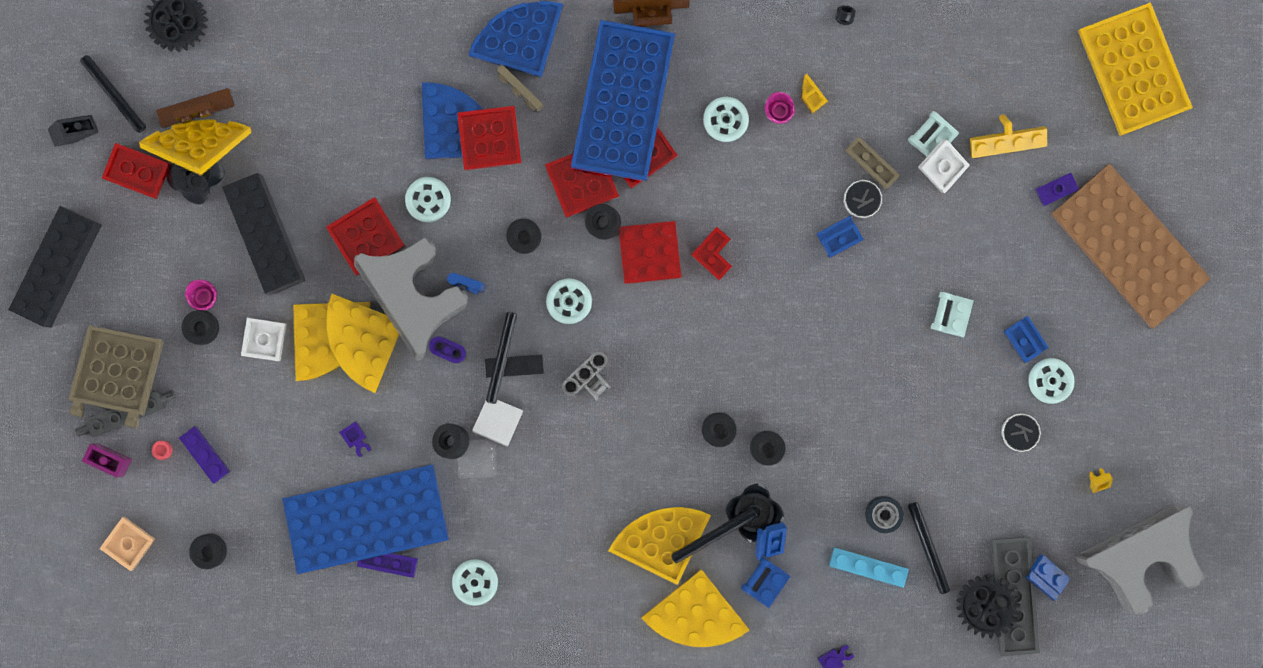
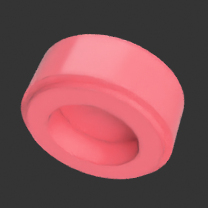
(162, 450)

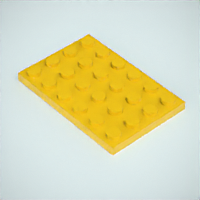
(1135, 69)

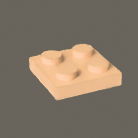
(127, 543)

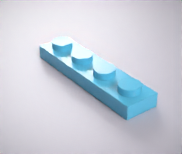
(868, 567)

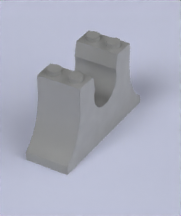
(409, 312)
(1129, 553)

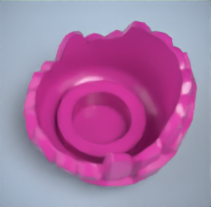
(779, 107)
(200, 294)

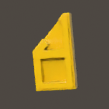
(812, 95)

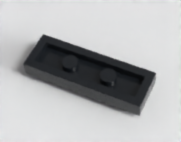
(517, 365)

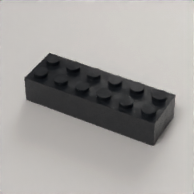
(263, 234)
(55, 267)

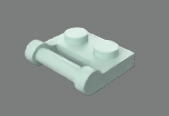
(944, 131)
(958, 314)

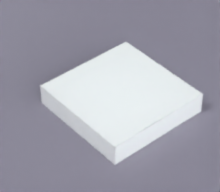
(943, 166)
(263, 339)
(498, 422)

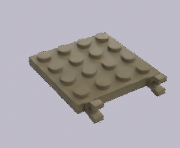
(115, 373)

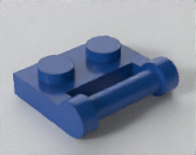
(470, 284)
(771, 584)

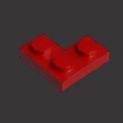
(708, 254)

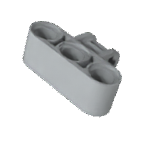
(590, 383)

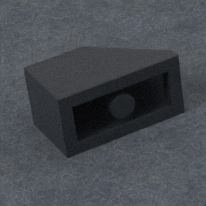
(72, 130)

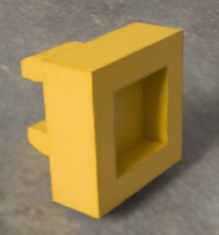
(1101, 482)

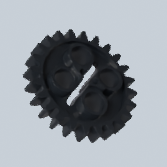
(162, 30)
(1004, 615)

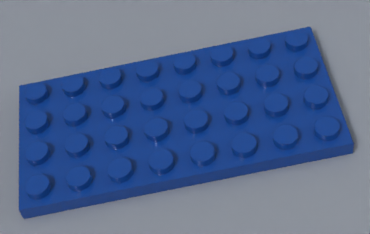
(623, 100)
(365, 519)

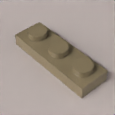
(519, 89)
(872, 163)

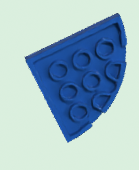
(519, 37)
(441, 120)

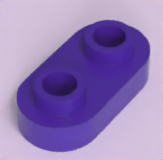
(447, 349)

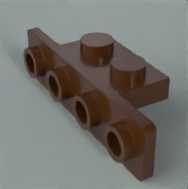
(649, 11)
(194, 108)

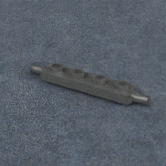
(112, 419)

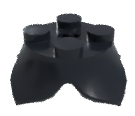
(178, 176)
(759, 497)

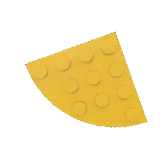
(196, 143)
(359, 340)
(312, 347)
(656, 536)
(696, 615)

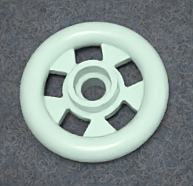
(742, 117)
(418, 186)
(585, 299)
(1067, 378)
(471, 566)

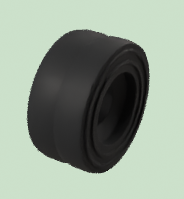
(593, 216)
(523, 225)
(189, 327)
(719, 440)
(460, 444)
(778, 448)
(219, 551)

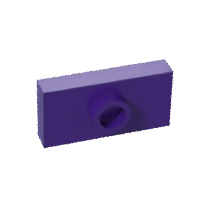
(1057, 189)

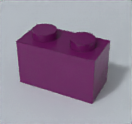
(106, 460)

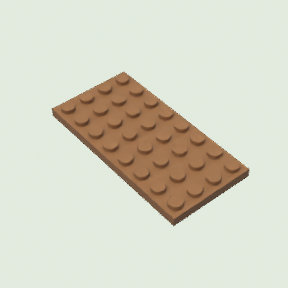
(1130, 246)

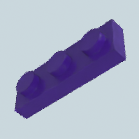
(204, 454)
(392, 564)

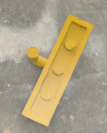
(1008, 141)

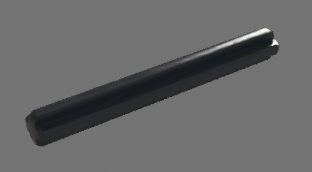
(113, 94)
(501, 358)
(714, 535)
(929, 548)

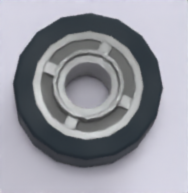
(894, 518)

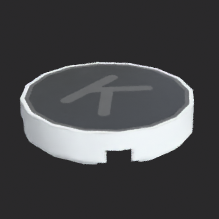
(862, 199)
(1020, 432)

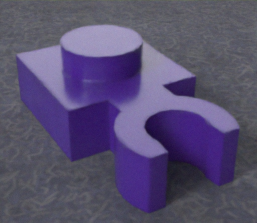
(354, 436)
(834, 660)

